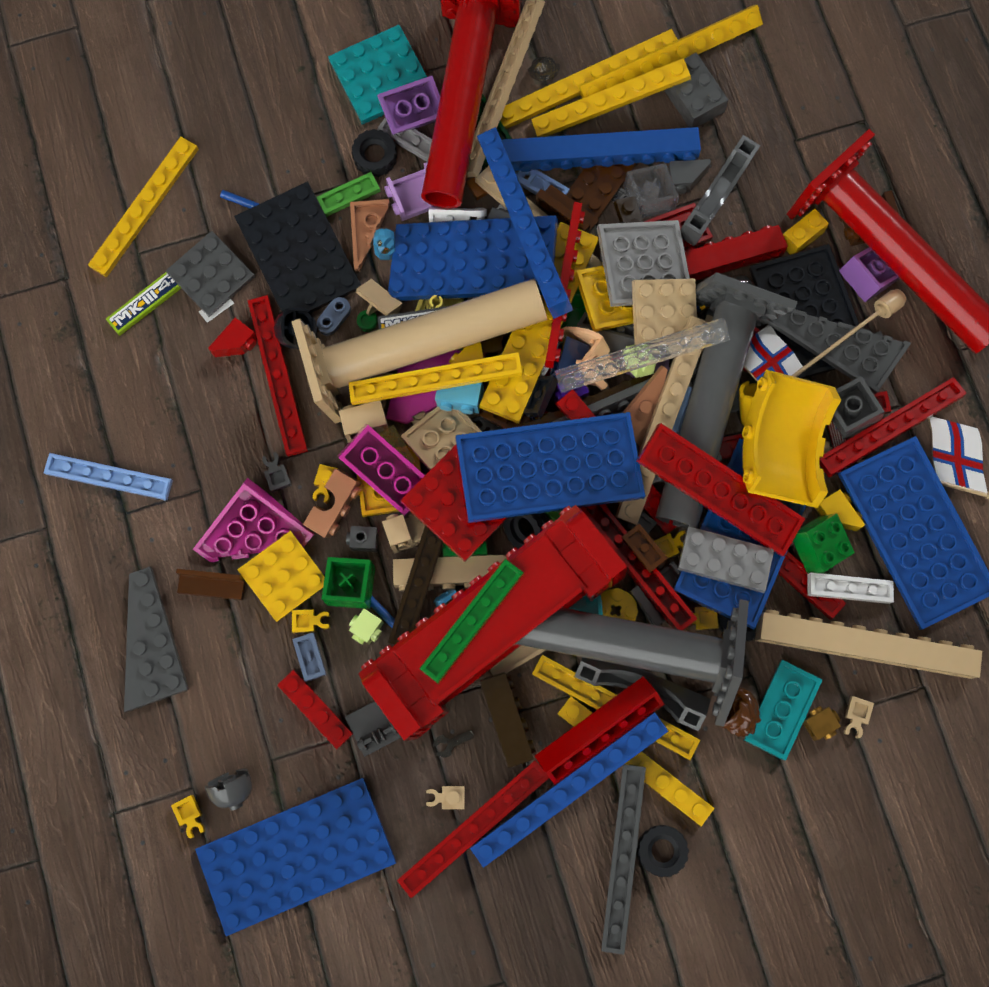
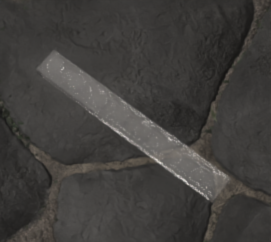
(642, 355)

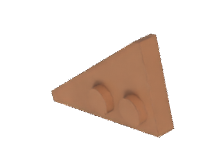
(365, 220)
(644, 404)

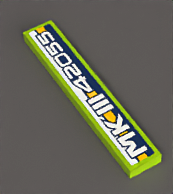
(142, 304)

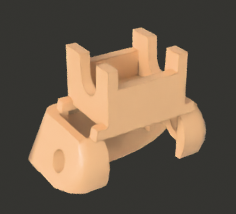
(597, 346)

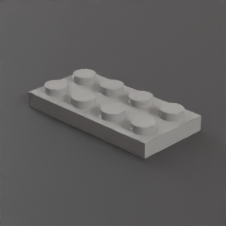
(726, 559)

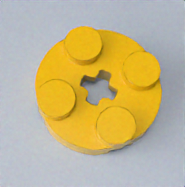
(622, 599)

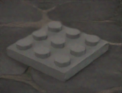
(210, 273)

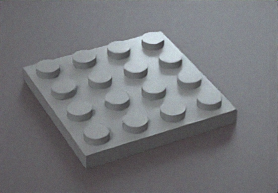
(640, 253)

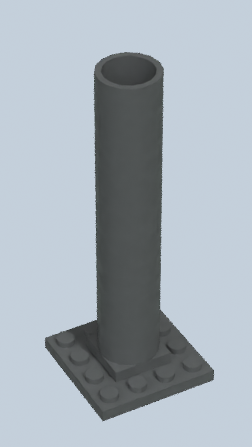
(719, 376)
(652, 648)

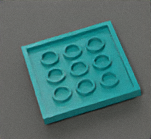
(374, 68)

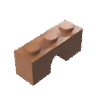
(344, 489)

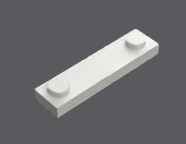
(850, 588)

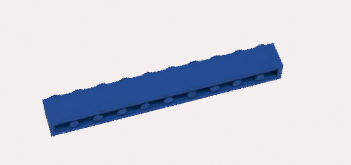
(603, 149)
(525, 223)
(568, 790)

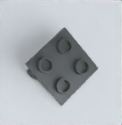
(371, 728)

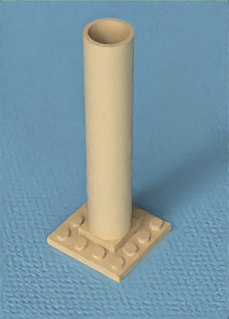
(413, 340)

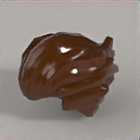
(743, 714)

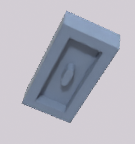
(309, 657)

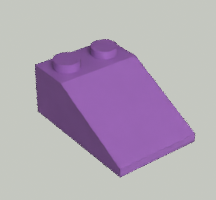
(410, 105)
(868, 274)

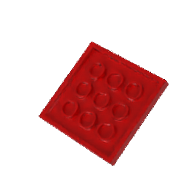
(441, 506)

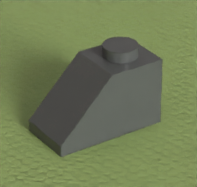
(688, 173)

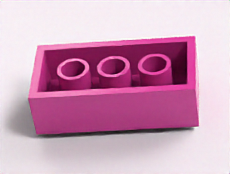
(381, 466)

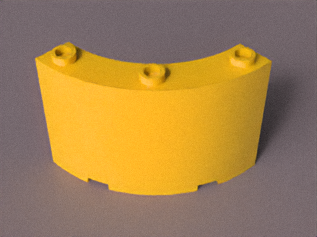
(786, 438)

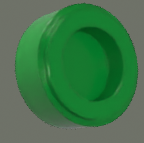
(366, 322)

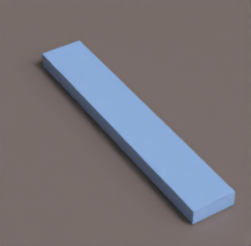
(108, 476)

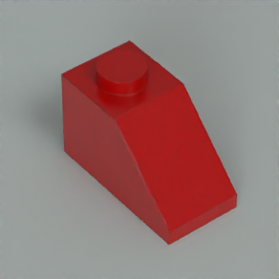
(234, 340)

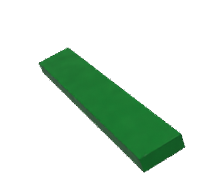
(471, 621)

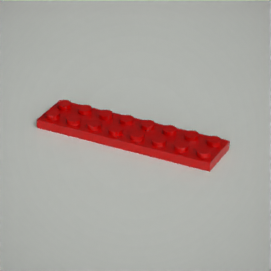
(719, 489)

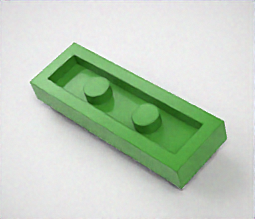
(352, 191)

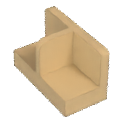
(378, 298)

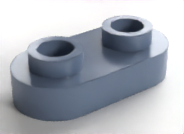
(334, 315)

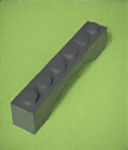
(719, 190)
(683, 704)

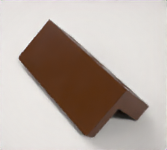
(561, 205)
(211, 584)

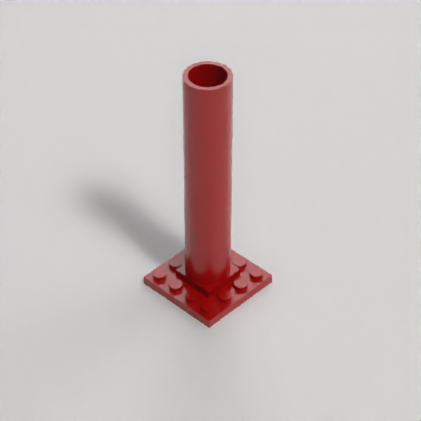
(462, 94)
(898, 244)

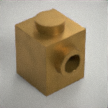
(822, 723)

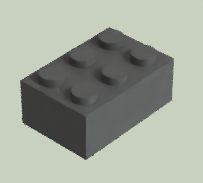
(700, 97)

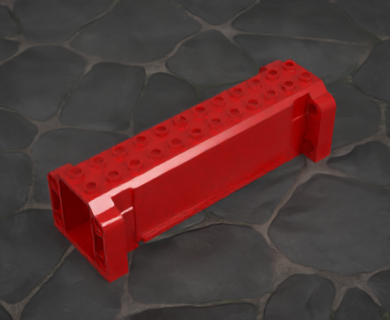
(558, 569)

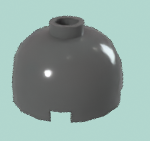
(230, 790)

